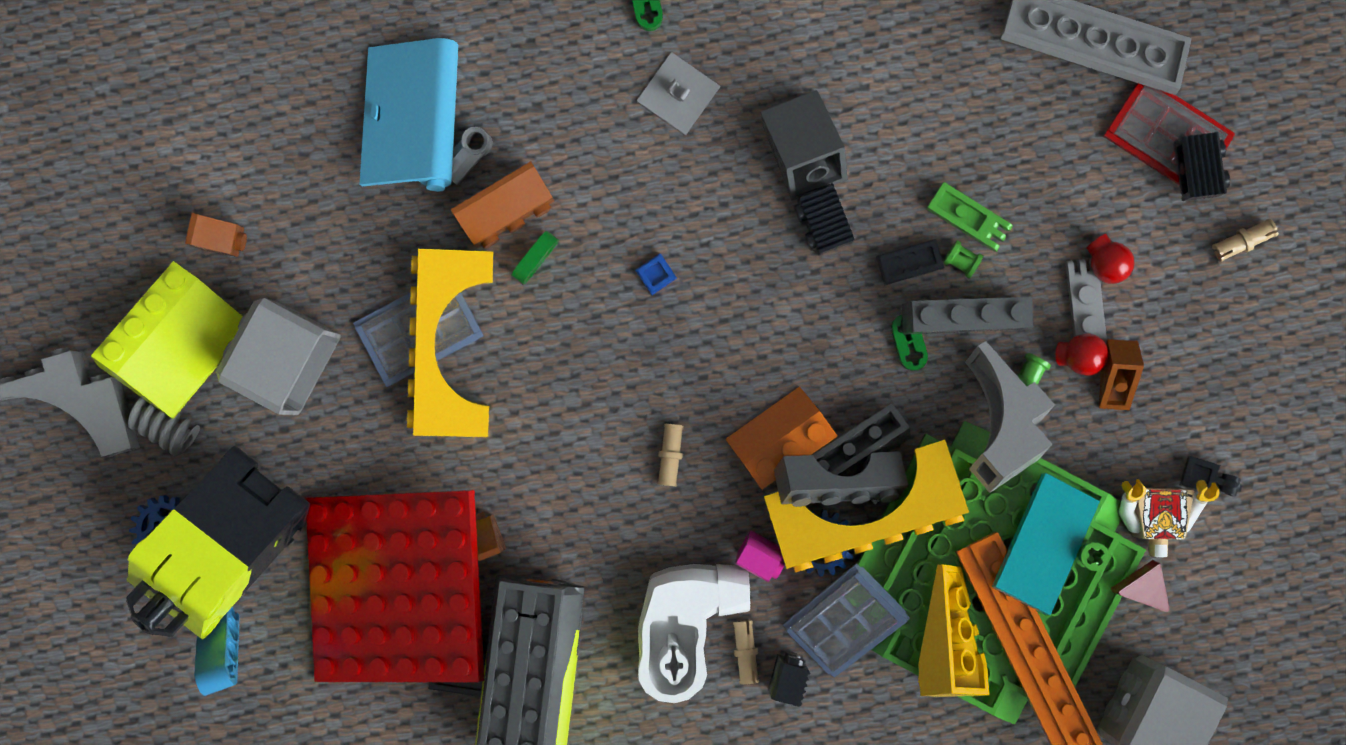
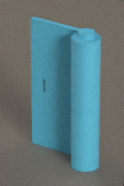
(410, 113)

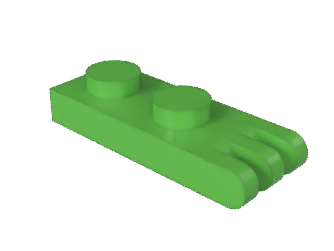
(968, 216)

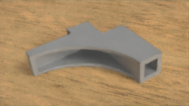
(95, 405)
(1014, 412)

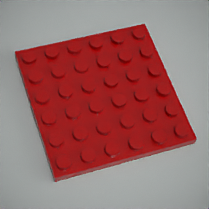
(395, 588)

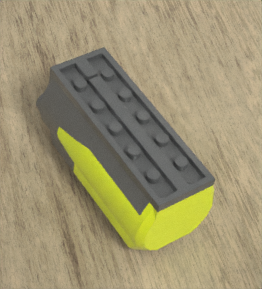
(530, 662)

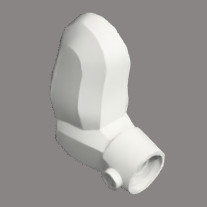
(675, 625)

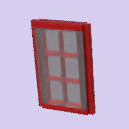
(1151, 124)

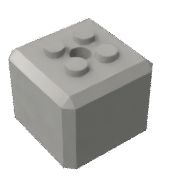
(276, 356)
(1160, 708)

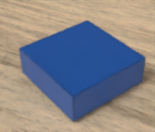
(656, 274)

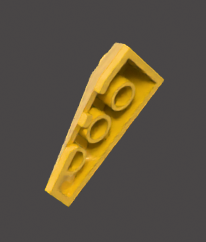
(949, 652)

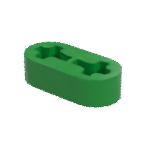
(639, 10)
(535, 257)
(902, 346)

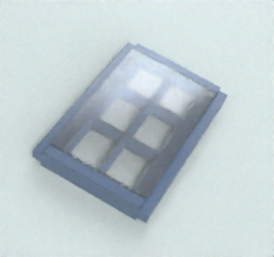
(388, 339)
(846, 620)

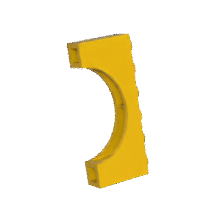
(436, 405)
(932, 499)

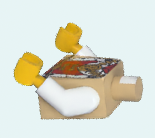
(1163, 512)

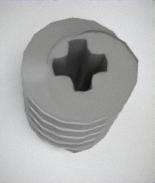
(162, 428)

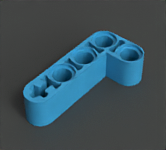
(218, 656)

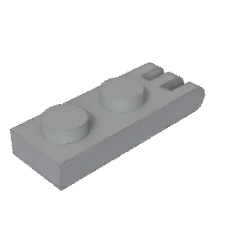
(1085, 300)

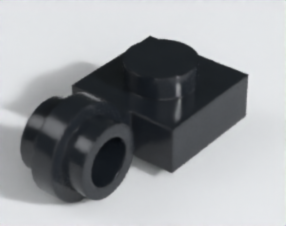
(1199, 469)

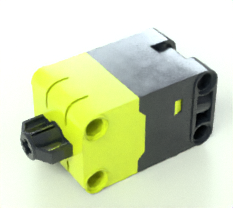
(212, 547)

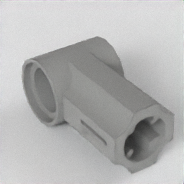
(465, 157)

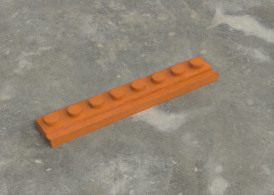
(1028, 649)

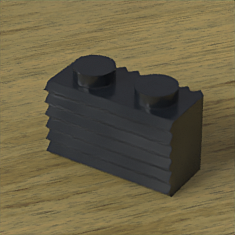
(1201, 166)
(824, 219)
(789, 679)

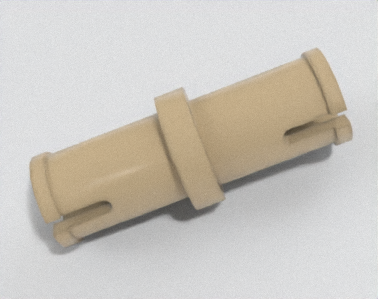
(1245, 240)
(670, 455)
(746, 652)

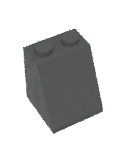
(805, 144)

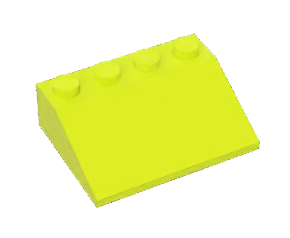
(169, 340)

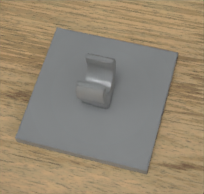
(678, 93)

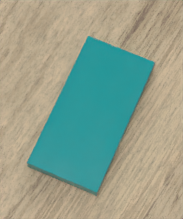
(1045, 544)

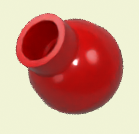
(1110, 260)
(1083, 354)

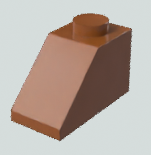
(215, 235)
(1120, 374)
(488, 537)

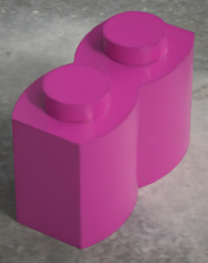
(760, 557)

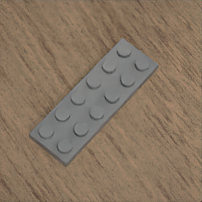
(1100, 41)

